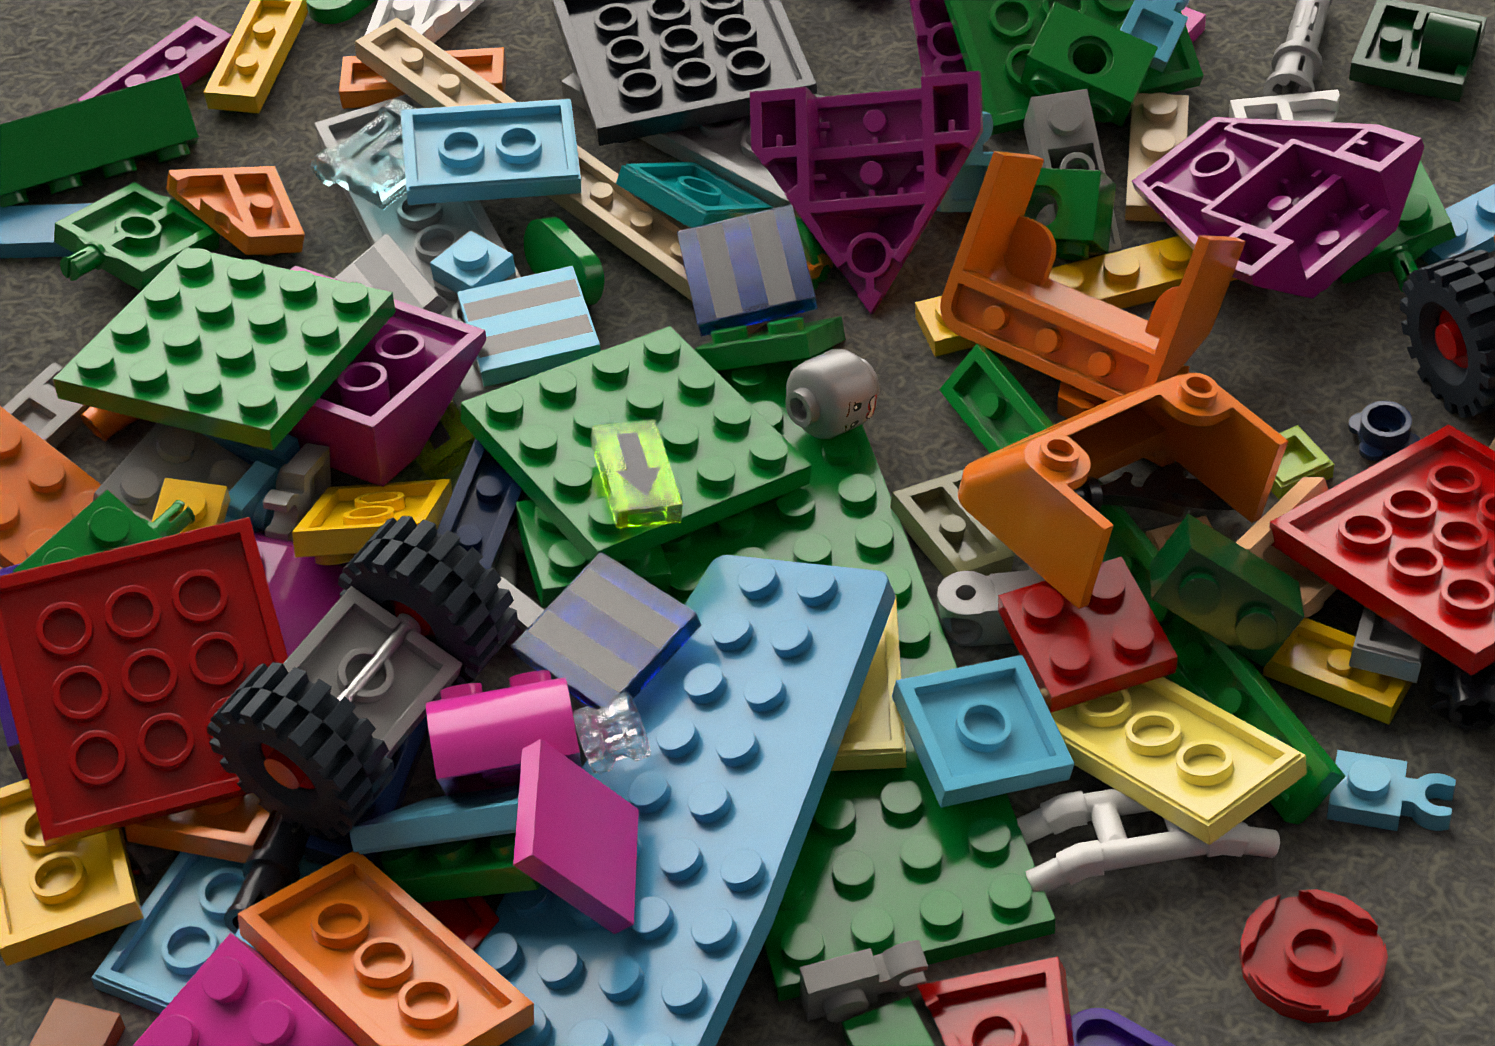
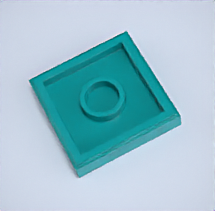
(688, 192)

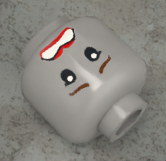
(832, 393)

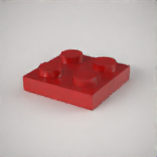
(1092, 648)

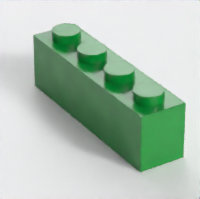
(93, 137)

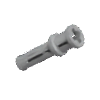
(1298, 59)

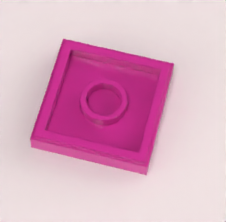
(576, 837)

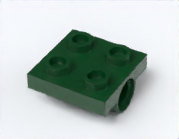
(1418, 49)

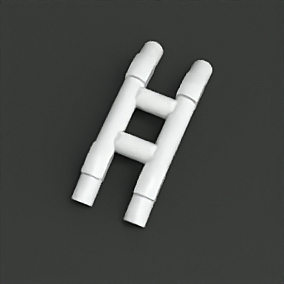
(1113, 847)

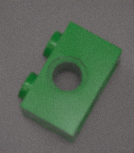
(1076, 39)
(1083, 213)

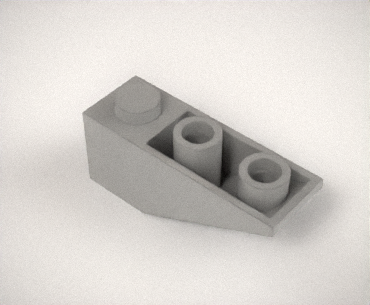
(1065, 136)

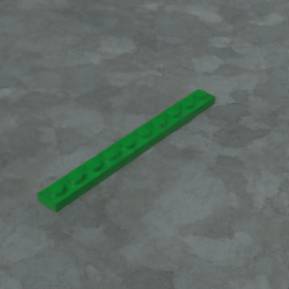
(1004, 413)

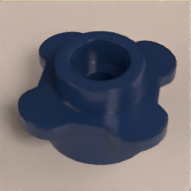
(1382, 429)

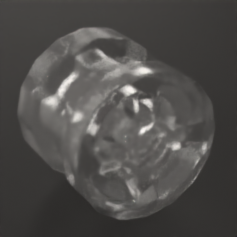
(612, 733)

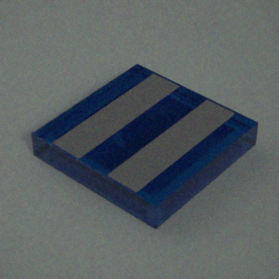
(747, 270)
(607, 633)

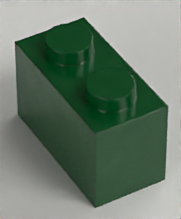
(1226, 590)

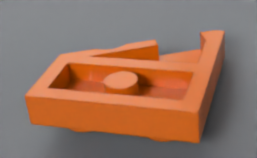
(242, 206)

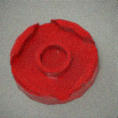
(1309, 978)

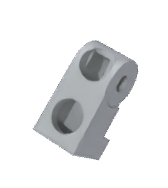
(970, 605)

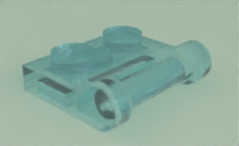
(369, 160)

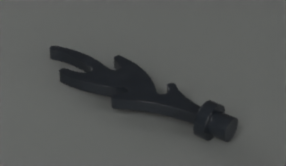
(1163, 491)

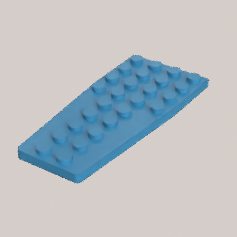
(734, 775)

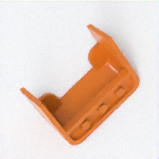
(1009, 304)
(1028, 486)

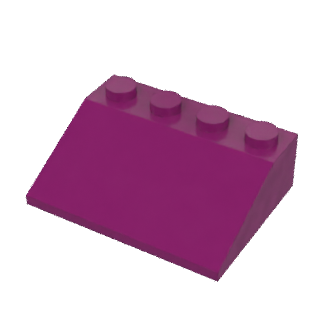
(391, 393)

